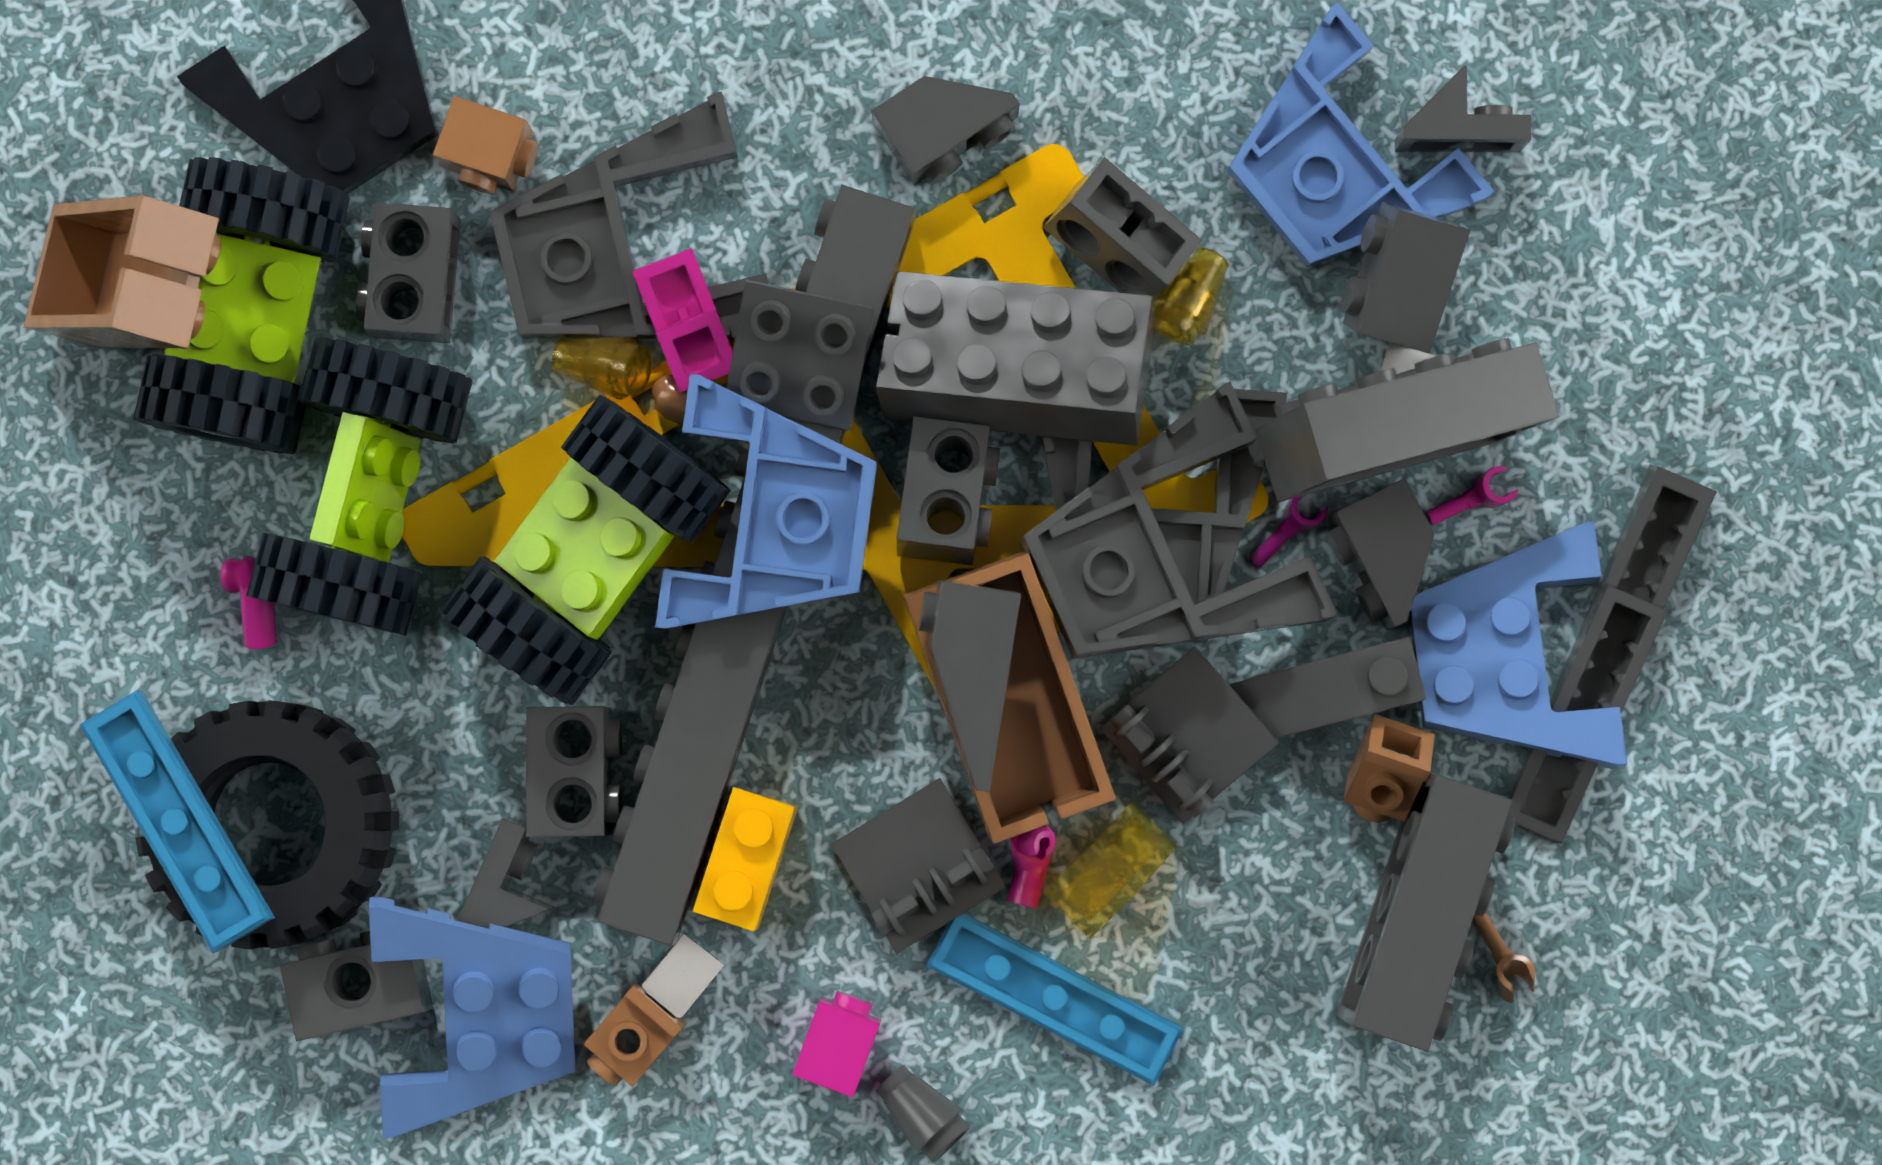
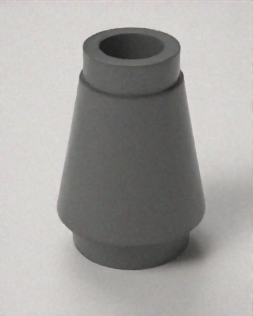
(922, 1113)

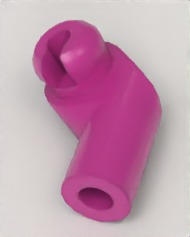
(257, 614)
(1031, 860)

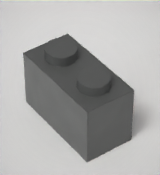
(1403, 277)

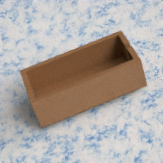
(123, 273)
(1044, 731)

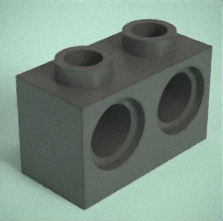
(1122, 232)
(427, 272)
(934, 490)
(552, 771)

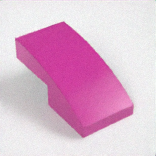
(684, 318)

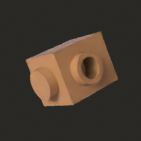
(485, 146)

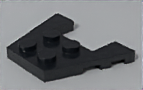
(340, 115)

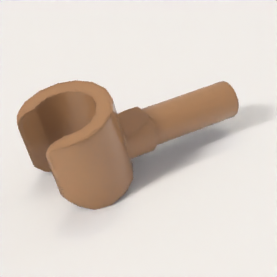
(1507, 963)

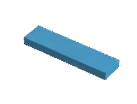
(177, 821)
(1055, 997)

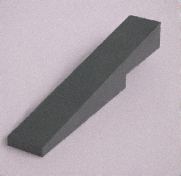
(1614, 638)

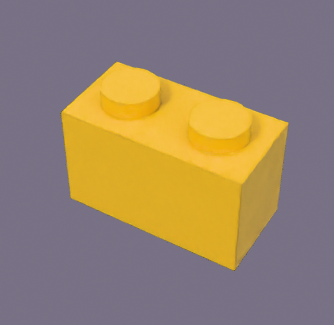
(745, 859)

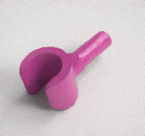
(1478, 495)

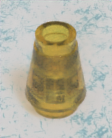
(1188, 302)
(604, 363)

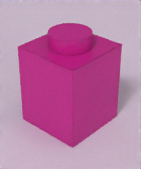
(838, 1043)

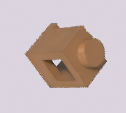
(1382, 780)
(654, 1026)

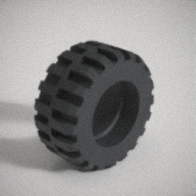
(353, 801)

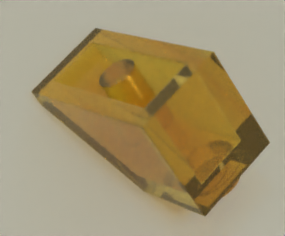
(1109, 870)

